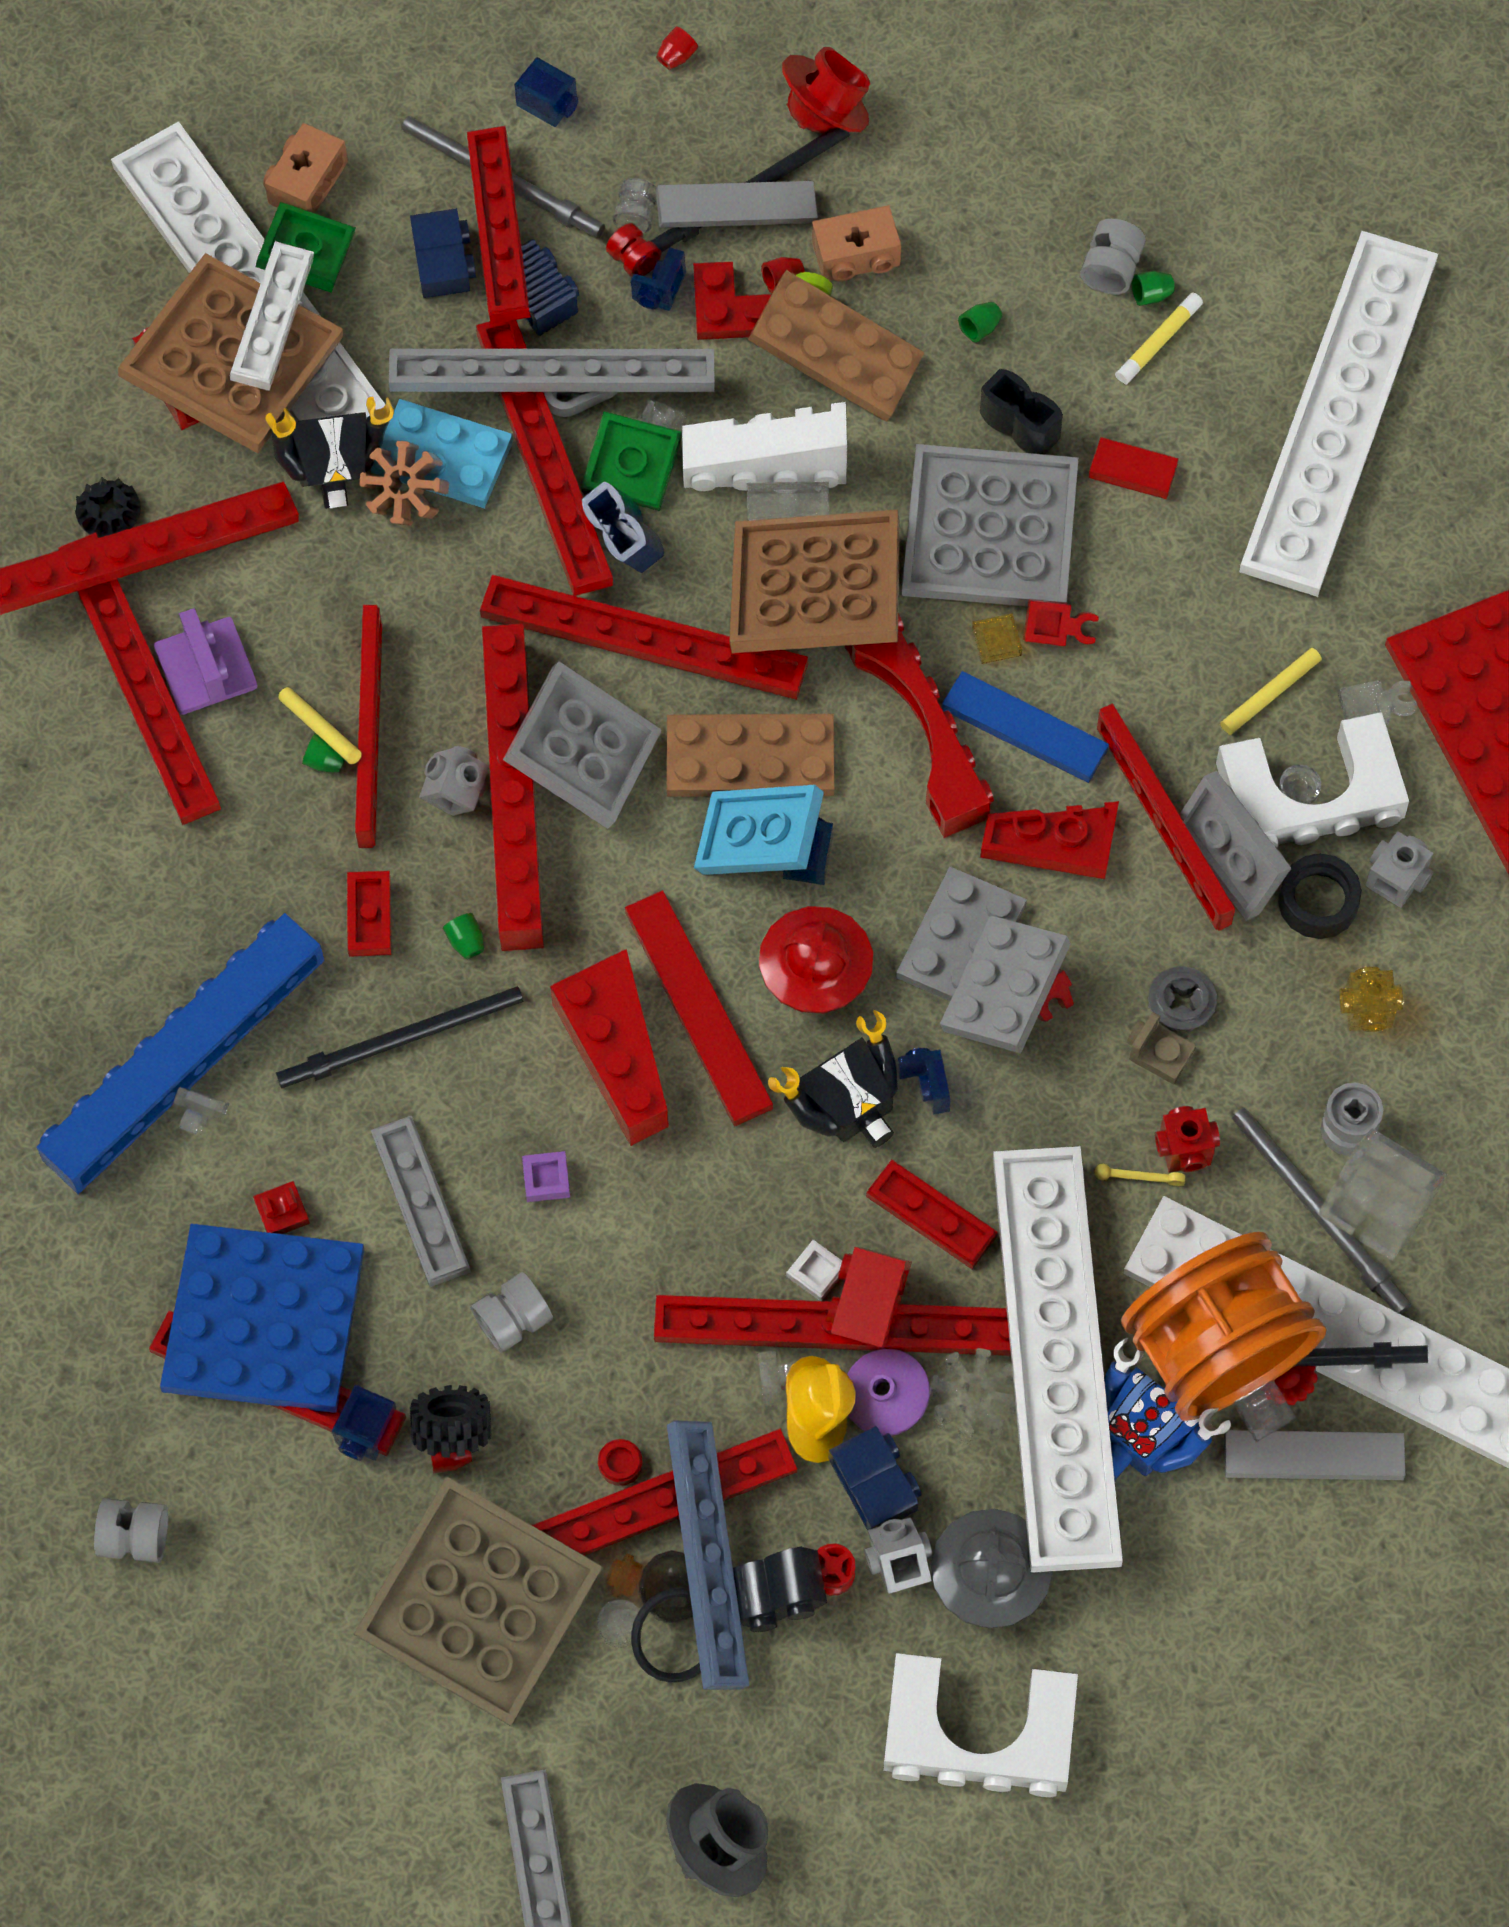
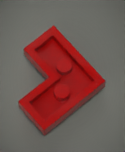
(718, 309)

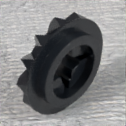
(114, 520)

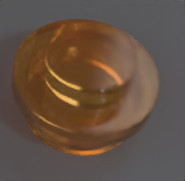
(624, 1576)

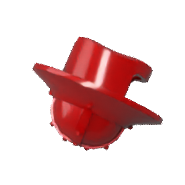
(826, 92)
(816, 959)

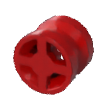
(831, 1561)

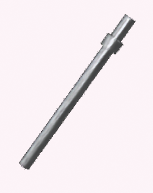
(564, 211)
(1373, 1274)

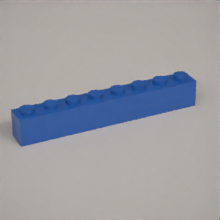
(180, 1052)

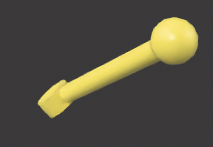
(1103, 1172)

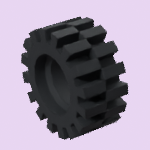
(450, 1421)

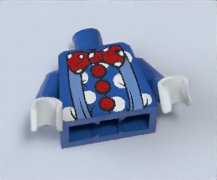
(1145, 1423)

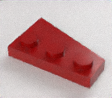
(1060, 841)

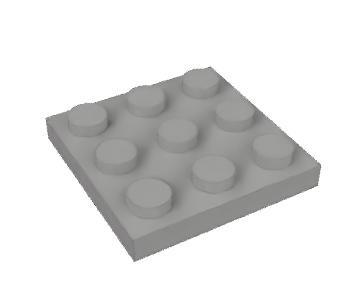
(582, 744)

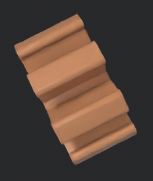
(390, 482)

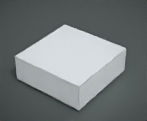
(815, 1270)

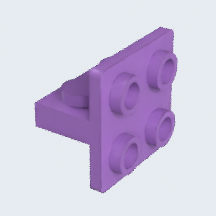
(204, 663)

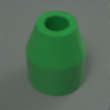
(1152, 287)
(980, 320)
(322, 756)
(465, 935)

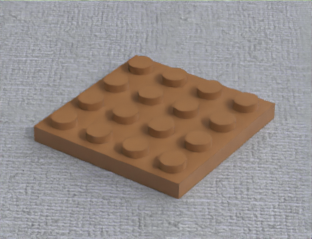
(194, 344)
(815, 581)

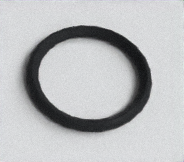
(636, 1637)

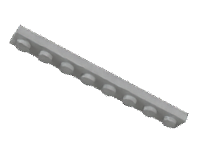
(551, 370)

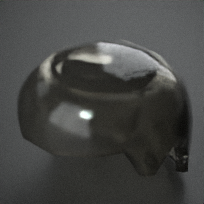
(662, 1573)

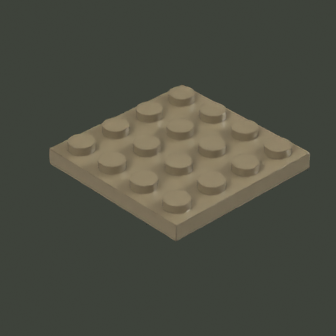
(478, 1601)

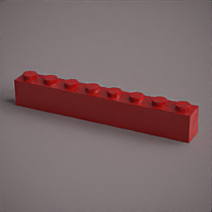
(511, 791)

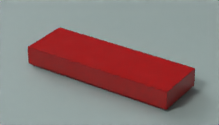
(931, 1214)

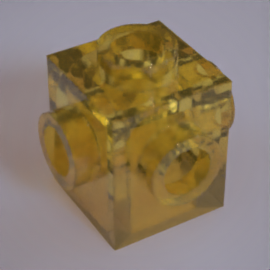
(1370, 999)

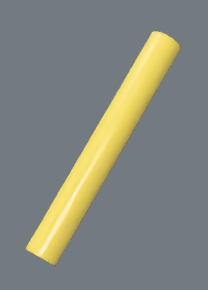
(1271, 691)
(320, 725)

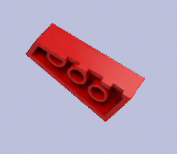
(611, 1036)

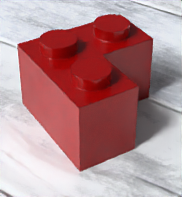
(869, 1295)

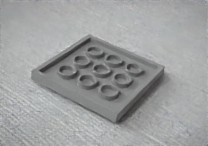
(989, 526)

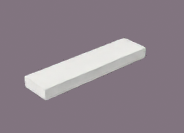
(272, 316)

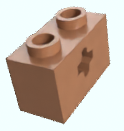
(306, 169)
(856, 243)

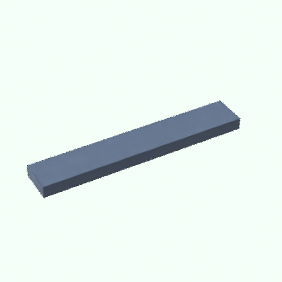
(707, 1555)

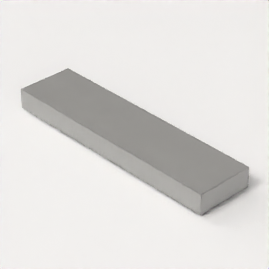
(736, 204)
(420, 1201)
(1315, 1455)
(536, 1850)

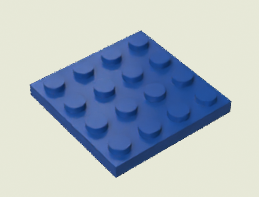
(262, 1318)

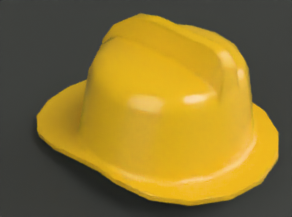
(817, 1407)

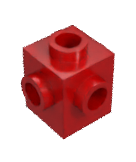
(1186, 1152)

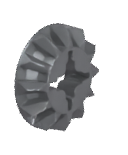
(1182, 981)

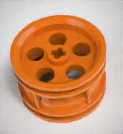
(1223, 1325)

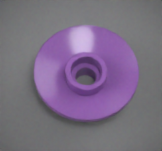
(906, 1397)

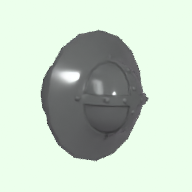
(986, 1570)
(729, 1825)

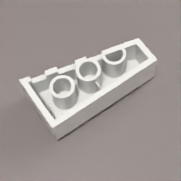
(767, 450)

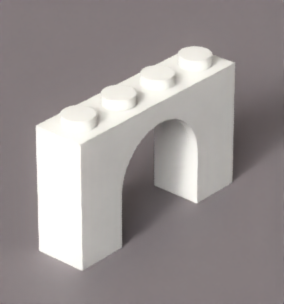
(1372, 798)
(1034, 1760)

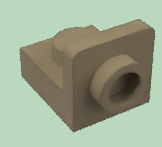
(1159, 1049)

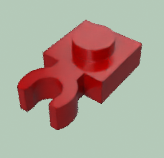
(1051, 623)

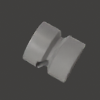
(1113, 256)
(1343, 1123)
(511, 1312)
(131, 1530)

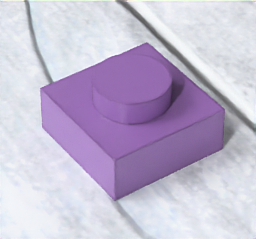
(546, 1176)

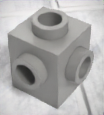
(454, 780)
(1400, 868)
(899, 1554)

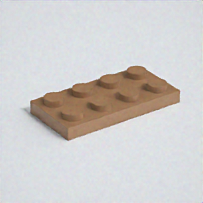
(836, 346)
(748, 752)

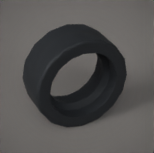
(1313, 925)

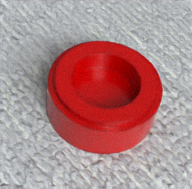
(620, 1462)

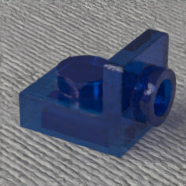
(665, 282)
(934, 1083)
(362, 1424)

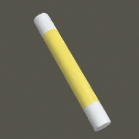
(1159, 338)

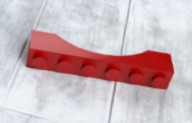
(953, 789)

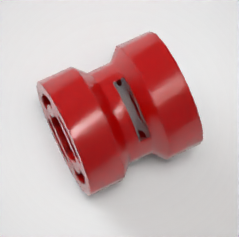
(633, 250)

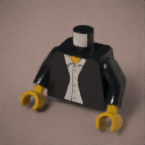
(329, 448)
(847, 1090)

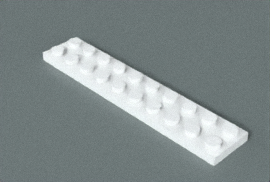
(203, 217)
(1338, 414)
(1056, 1360)
(1451, 1394)

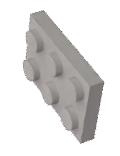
(1234, 845)
(952, 931)
(1005, 984)

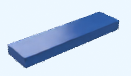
(1025, 726)

